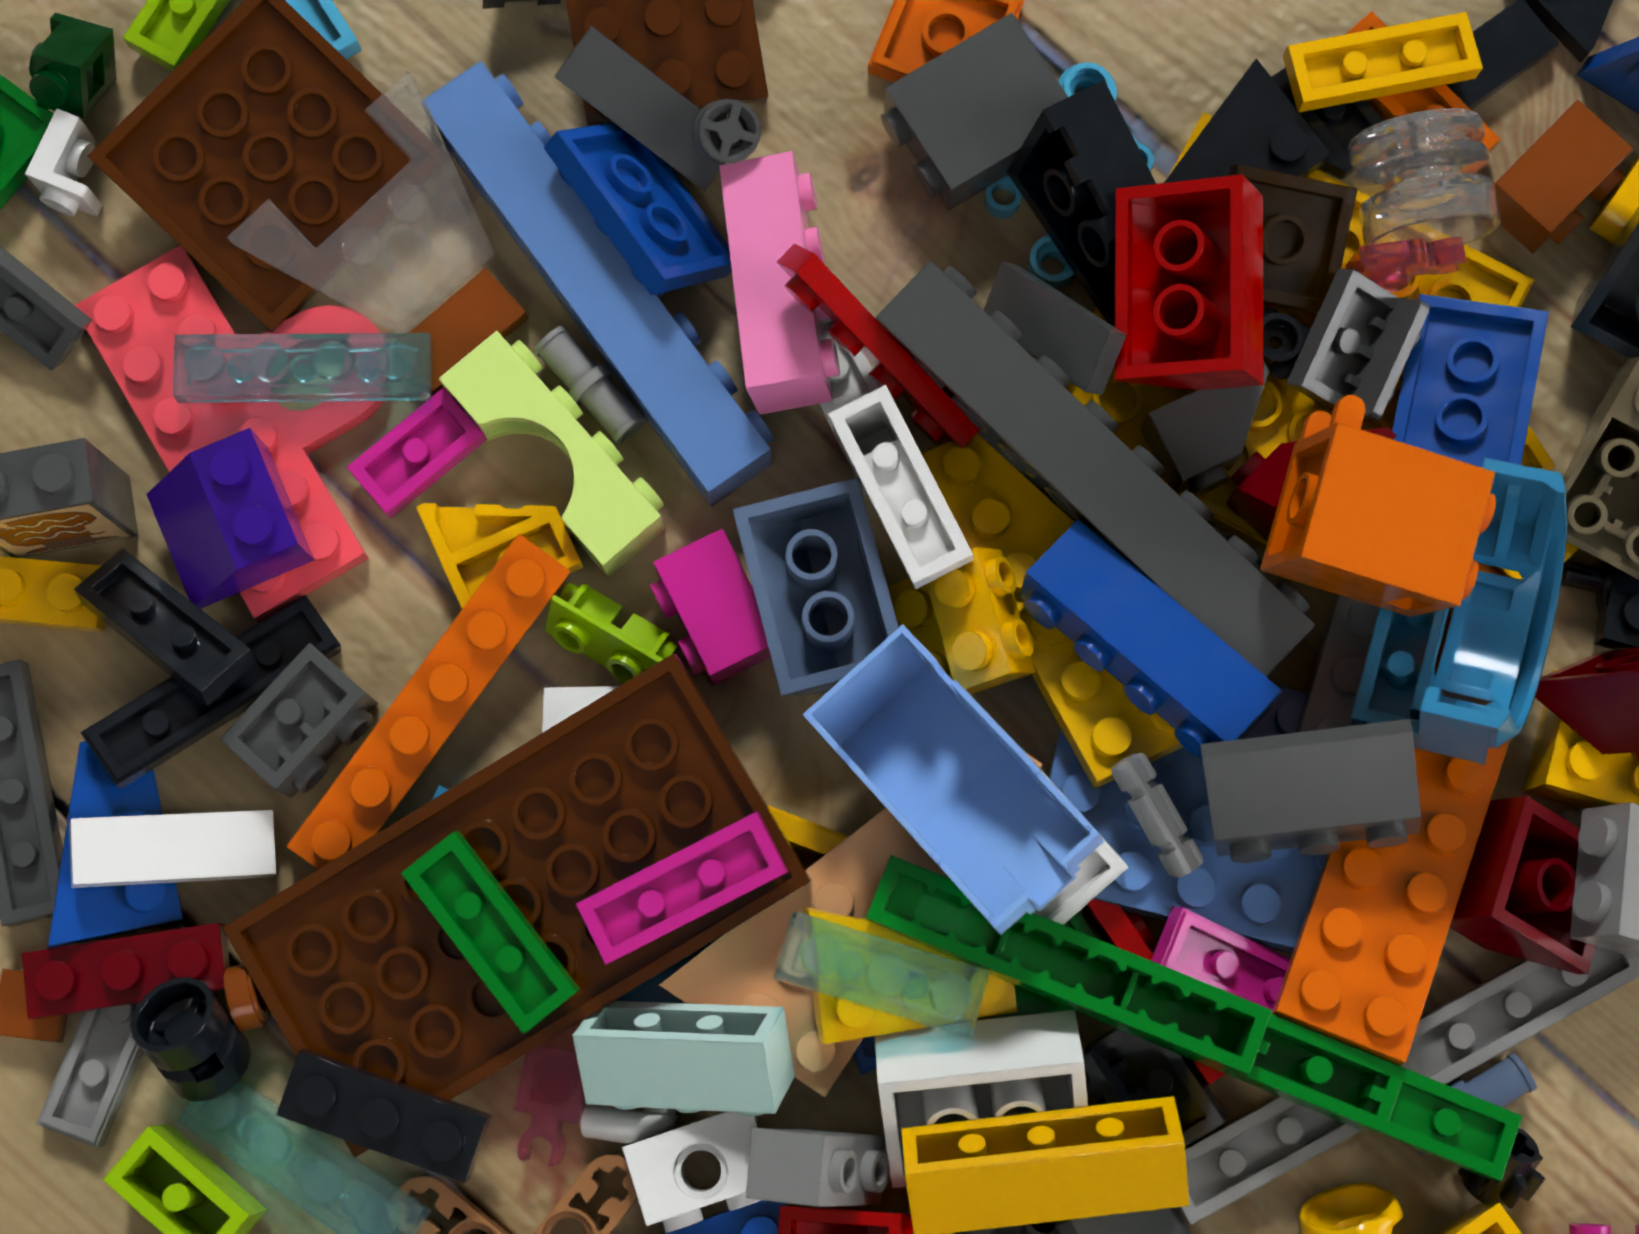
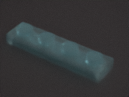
(302, 367)
(303, 1164)

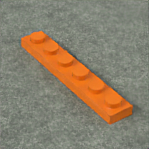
(431, 703)

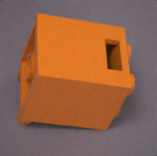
(1378, 517)

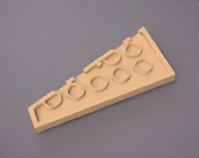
(744, 960)

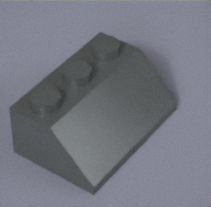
(1313, 790)

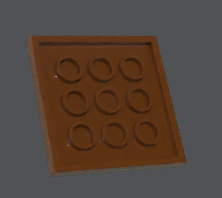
(248, 121)

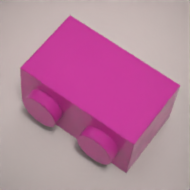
(714, 605)

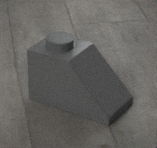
(1202, 435)

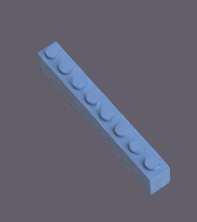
(627, 327)

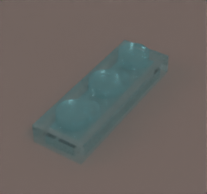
(881, 975)

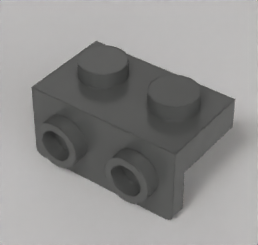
(1358, 344)

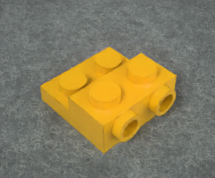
(970, 621)

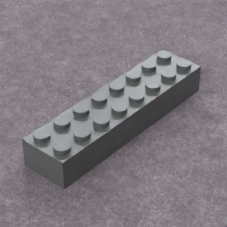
(1088, 469)

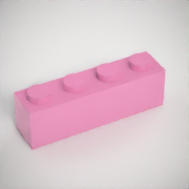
(780, 340)

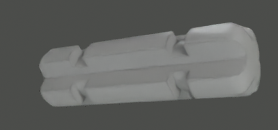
(1157, 815)

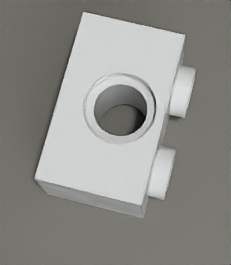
(659, 1169)

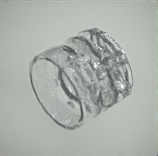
(1425, 178)

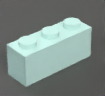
(685, 1057)

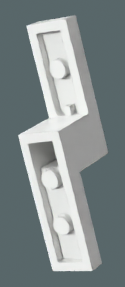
(893, 472)

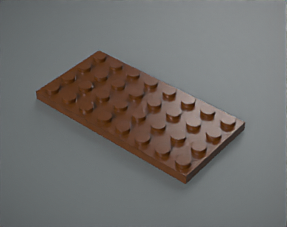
(623, 783)

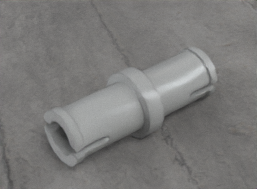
(589, 384)

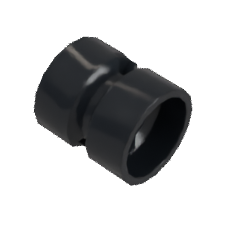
(190, 1039)

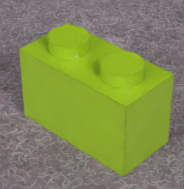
(181, 1187)

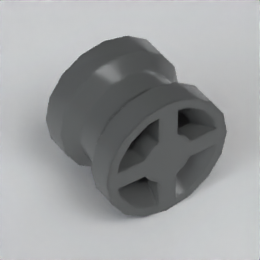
(737, 133)

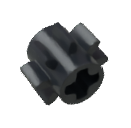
(1519, 1178)

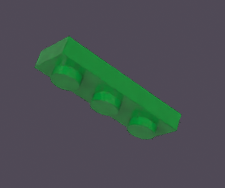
(490, 931)

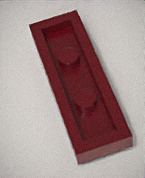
(121, 969)

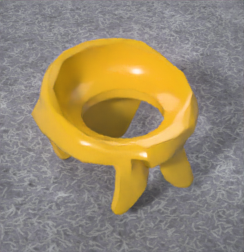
(1350, 1210)

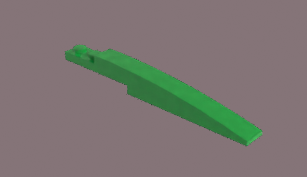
(1200, 1022)

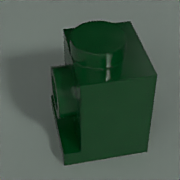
(73, 66)

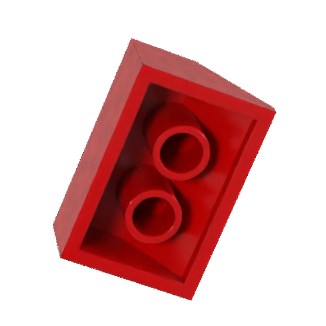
(1190, 283)

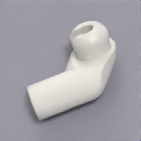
(626, 1125)

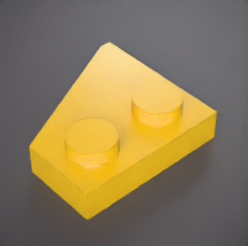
(475, 539)

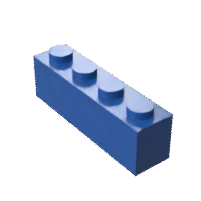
(1145, 641)

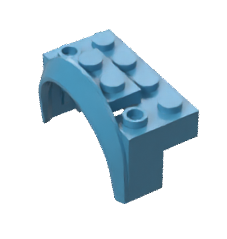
(1493, 637)

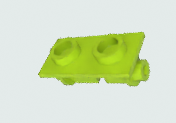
(584, 622)

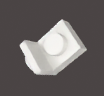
(59, 164)

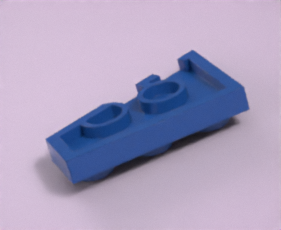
(108, 910)

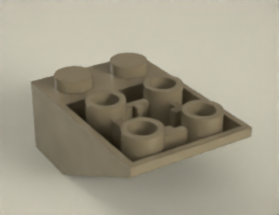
(1605, 478)

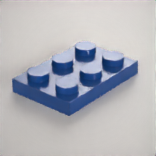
(640, 207)
(1471, 380)

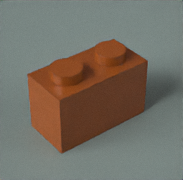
(1557, 175)

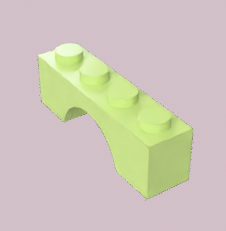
(506, 397)

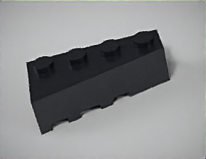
(1070, 182)

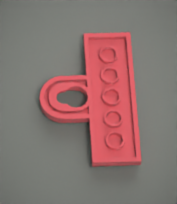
(135, 335)

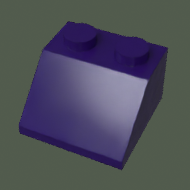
(228, 519)

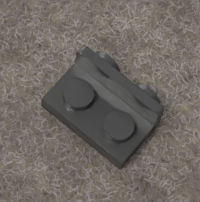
(301, 723)

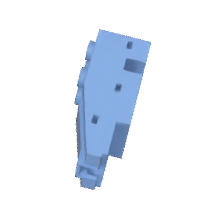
(954, 780)

